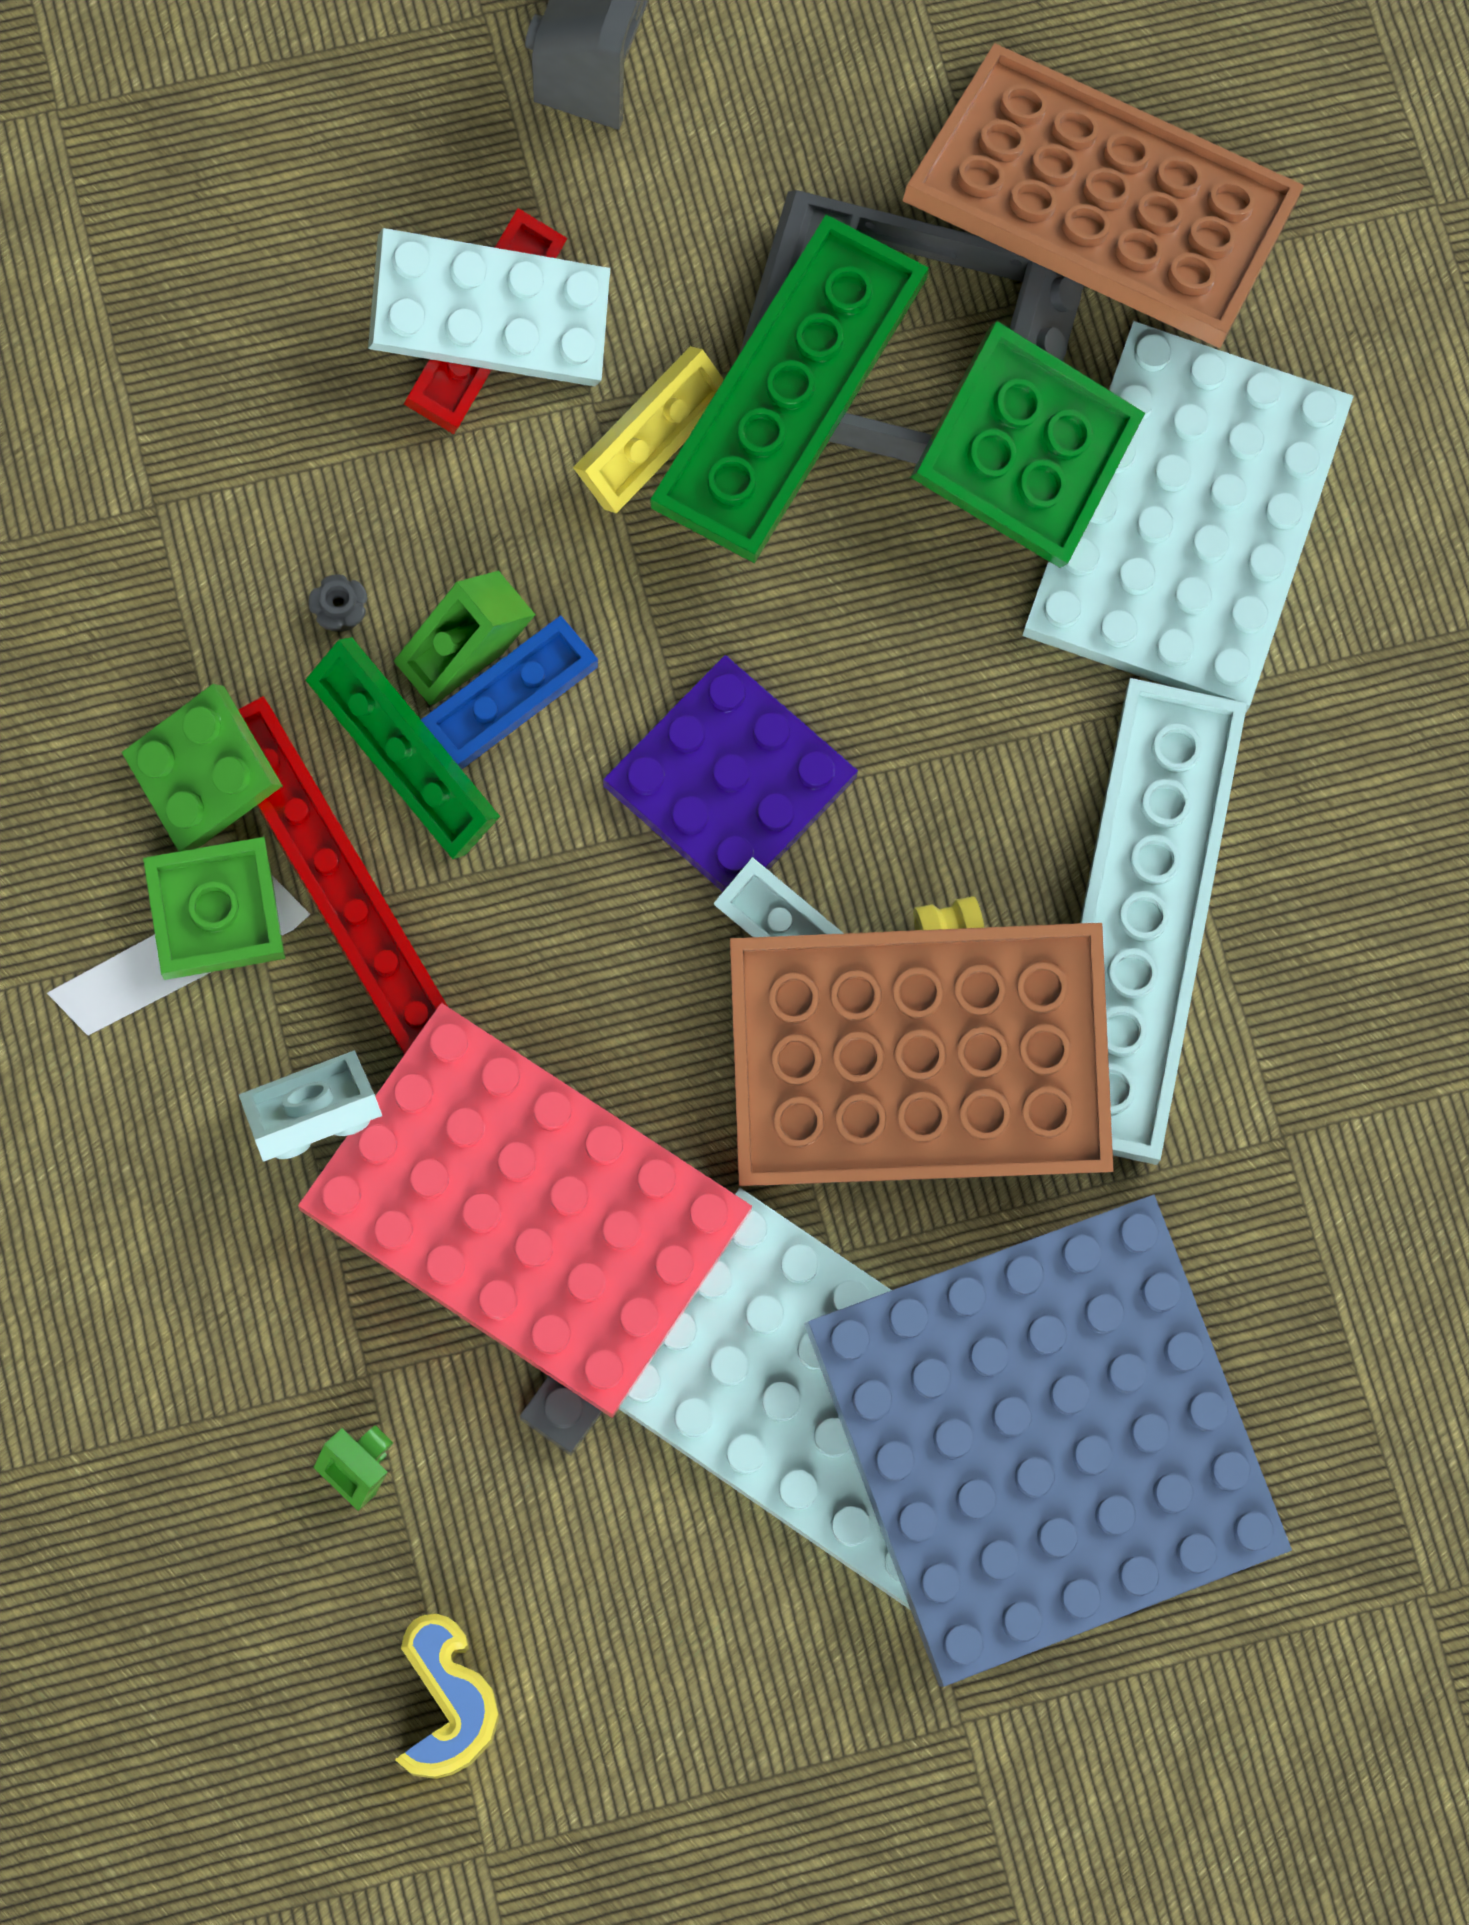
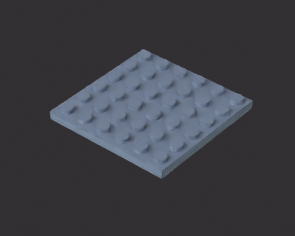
(1047, 1439)

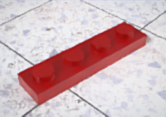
(449, 389)

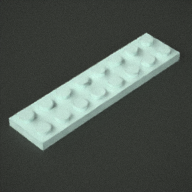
(1154, 890)

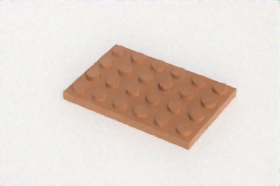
(1104, 194)
(921, 1054)

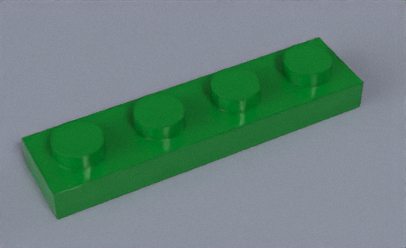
(402, 748)

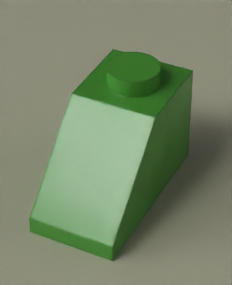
(463, 635)

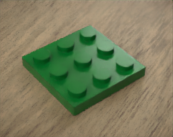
(1028, 445)

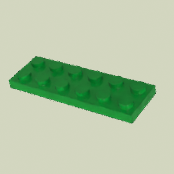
(789, 388)

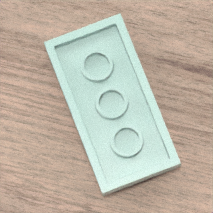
(489, 307)

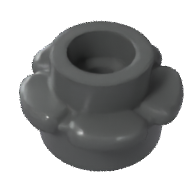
(343, 617)

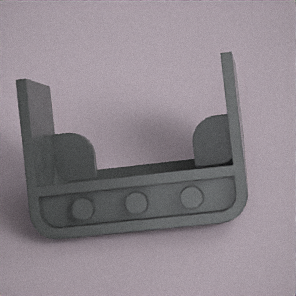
(582, 56)

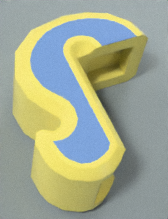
(460, 1693)

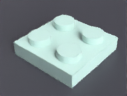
(310, 1107)

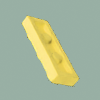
(650, 431)

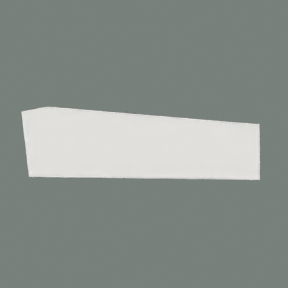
(135, 977)

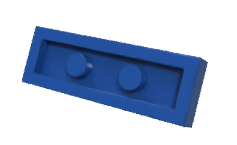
(511, 692)

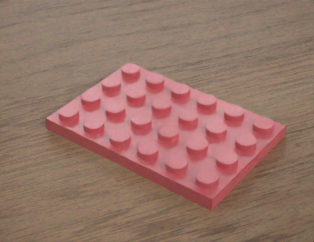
(526, 1209)

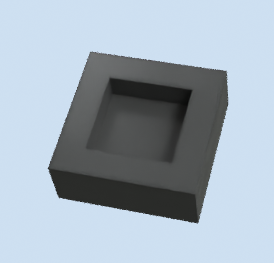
(560, 1415)

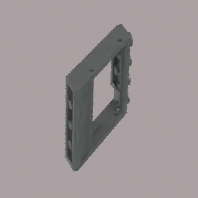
(1041, 315)

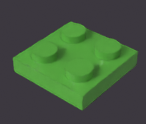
(201, 768)
(214, 908)

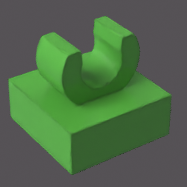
(354, 1466)

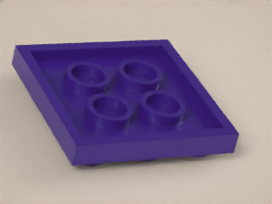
(730, 776)

